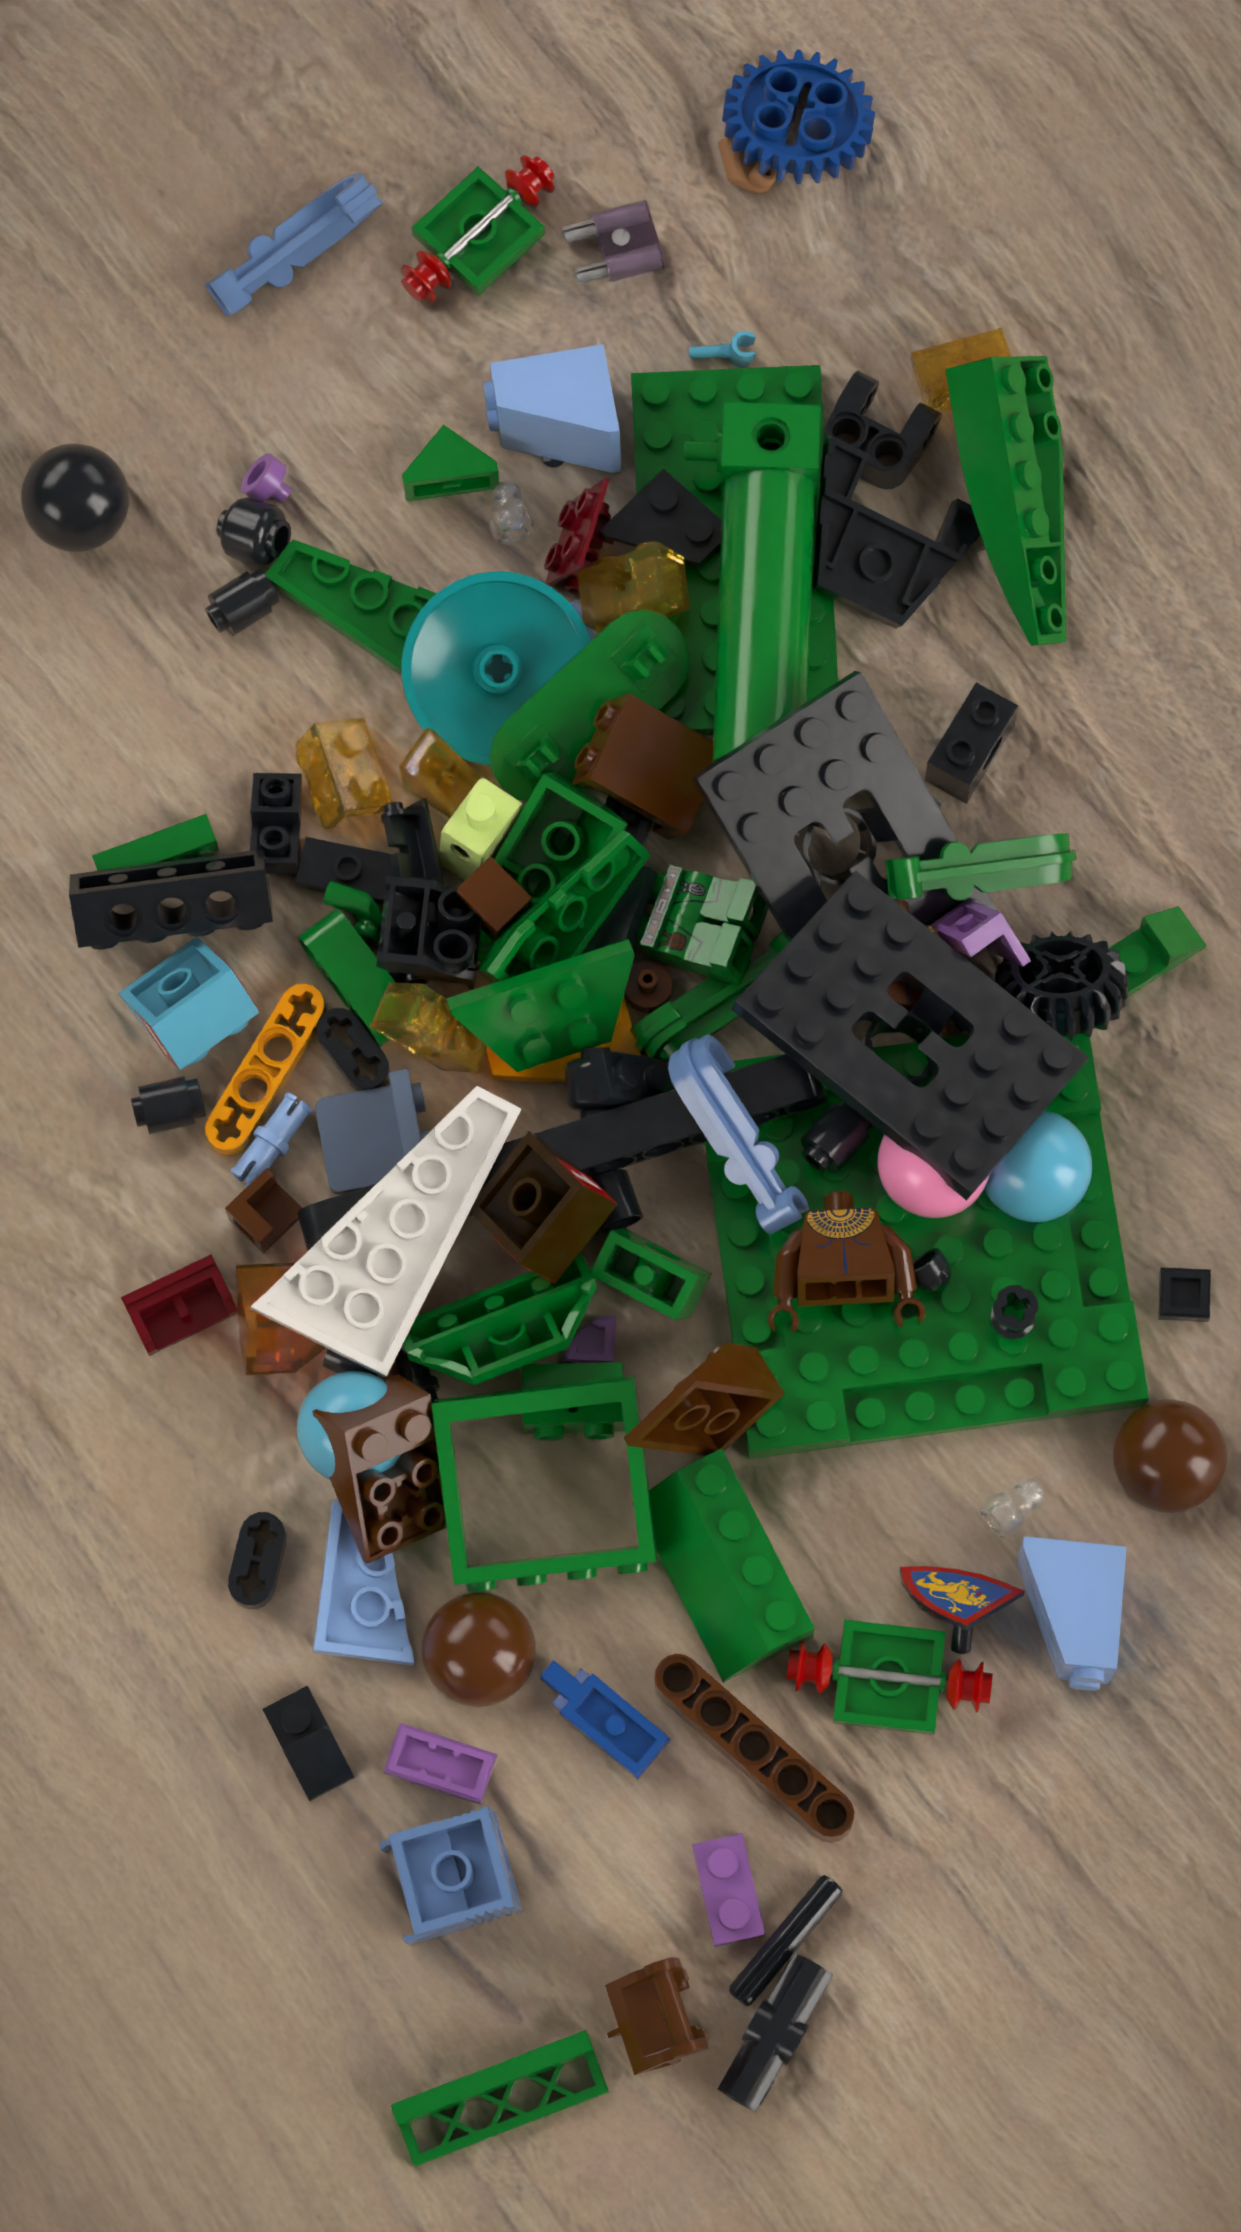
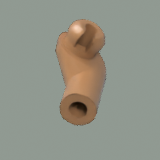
(744, 175)

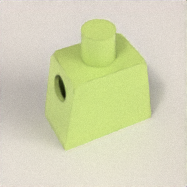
(478, 828)

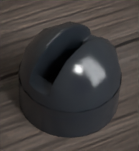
(932, 1269)

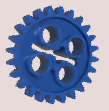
(831, 127)

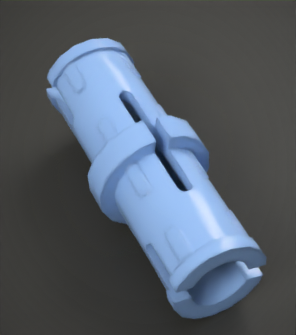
(271, 1139)

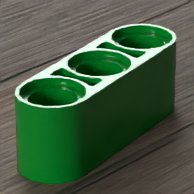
(347, 967)

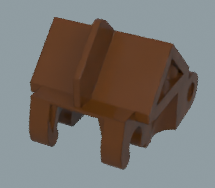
(654, 2016)

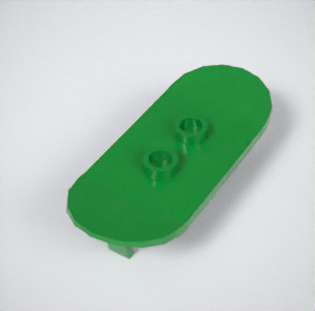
(631, 655)

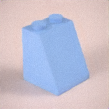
(556, 407)
(1076, 1605)

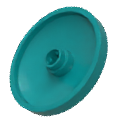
(483, 654)

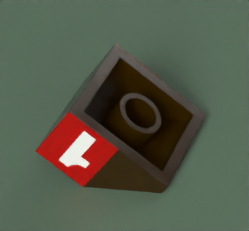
(542, 1207)

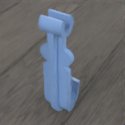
(296, 241)
(729, 1128)

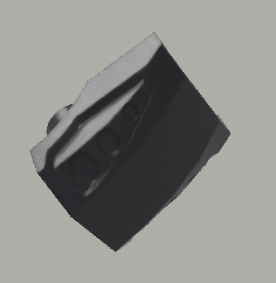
(428, 932)

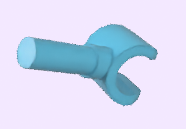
(729, 351)

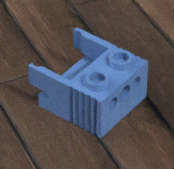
(454, 1874)

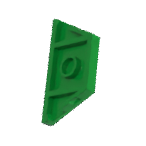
(549, 1008)

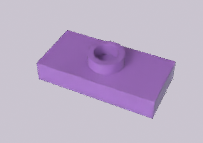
(440, 1763)

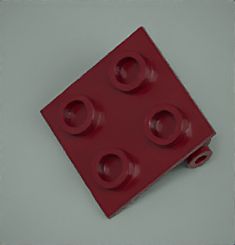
(579, 536)

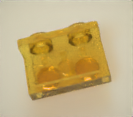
(342, 770)

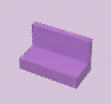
(976, 926)

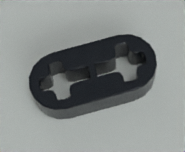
(362, 1044)
(245, 1558)

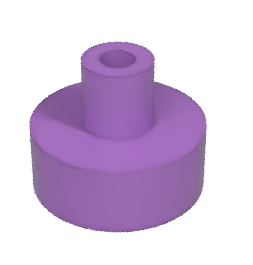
(266, 480)

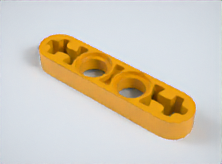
(259, 1066)

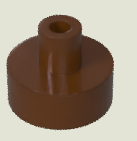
(648, 996)

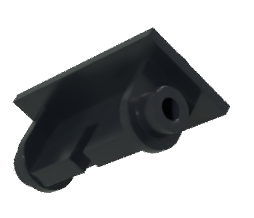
(414, 836)

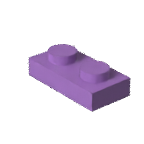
(728, 1890)

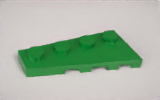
(349, 599)

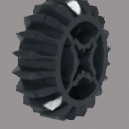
(1068, 982)

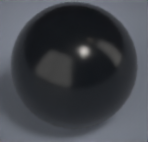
(75, 497)

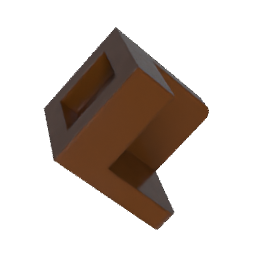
(494, 897)
(263, 1211)

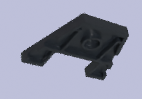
(871, 558)

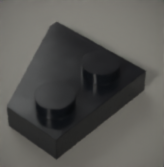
(667, 515)

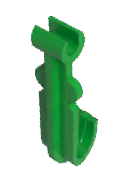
(986, 867)
(698, 1011)

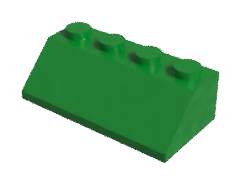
(725, 1567)

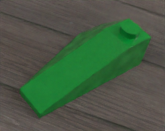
(553, 838)
(568, 914)

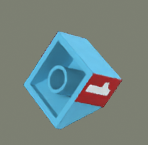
(190, 1003)

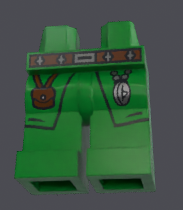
(702, 923)

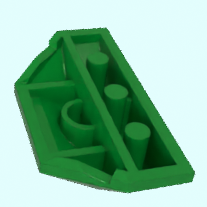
(502, 1325)

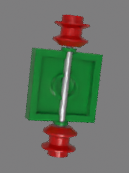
(478, 230)
(889, 1677)

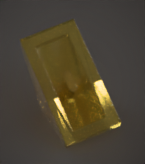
(437, 773)

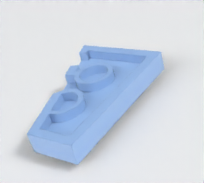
(359, 1602)

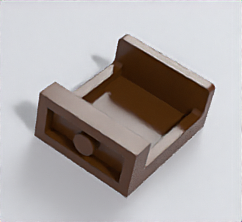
(645, 763)

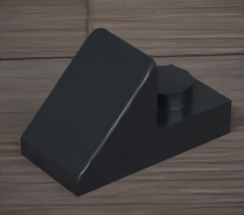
(308, 1743)

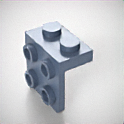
(369, 1131)

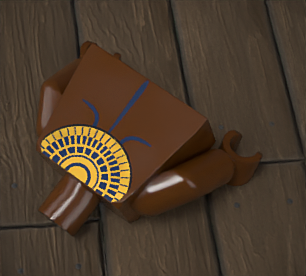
(843, 1259)

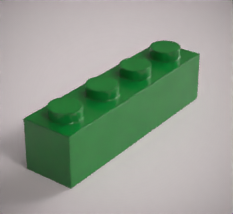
(179, 842)

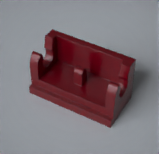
(180, 1305)

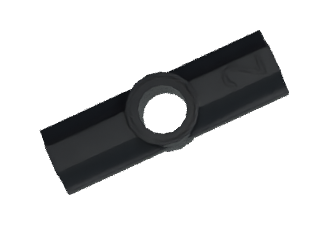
(775, 2032)

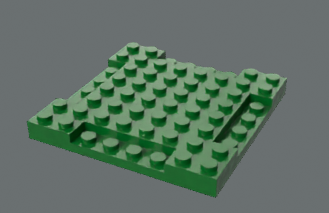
(867, 1381)

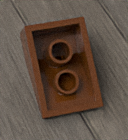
(711, 1404)

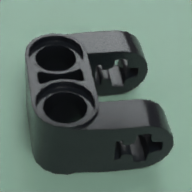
(878, 439)

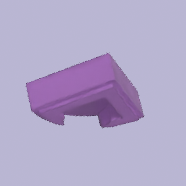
(593, 1342)

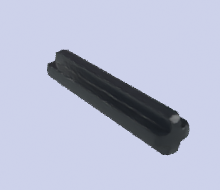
(785, 1940)

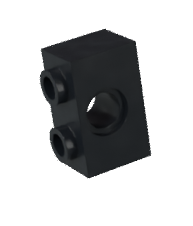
(971, 743)

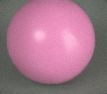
(917, 1185)

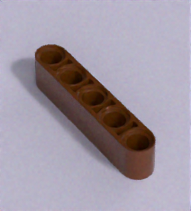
(744, 1724)

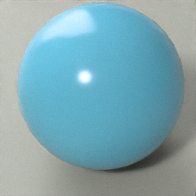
(1043, 1171)
(336, 1394)

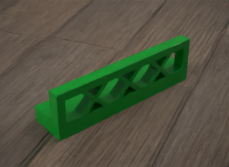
(491, 2080)

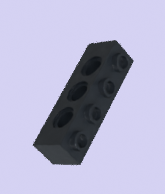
(190, 880)

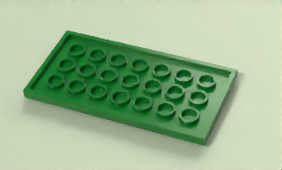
(690, 408)

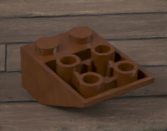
(407, 1499)

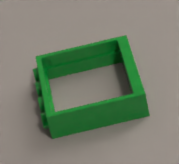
(536, 1399)

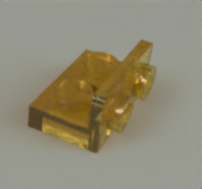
(931, 363)

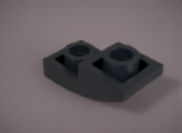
(277, 820)

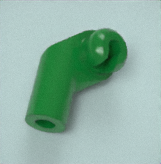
(359, 905)

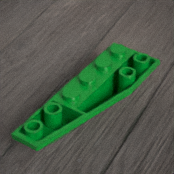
(1015, 482)

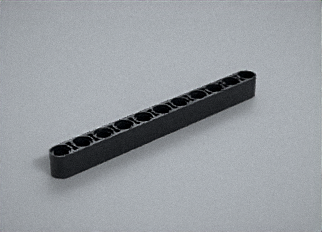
(629, 1131)

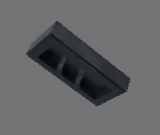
(344, 864)

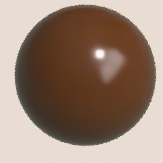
(1169, 1456)
(478, 1649)

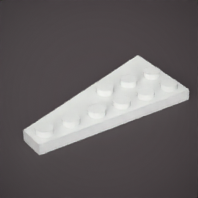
(381, 1258)

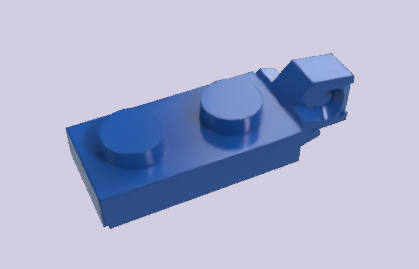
(605, 1718)

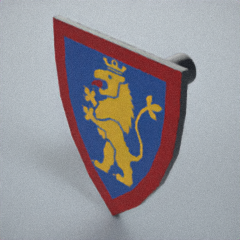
(957, 1598)

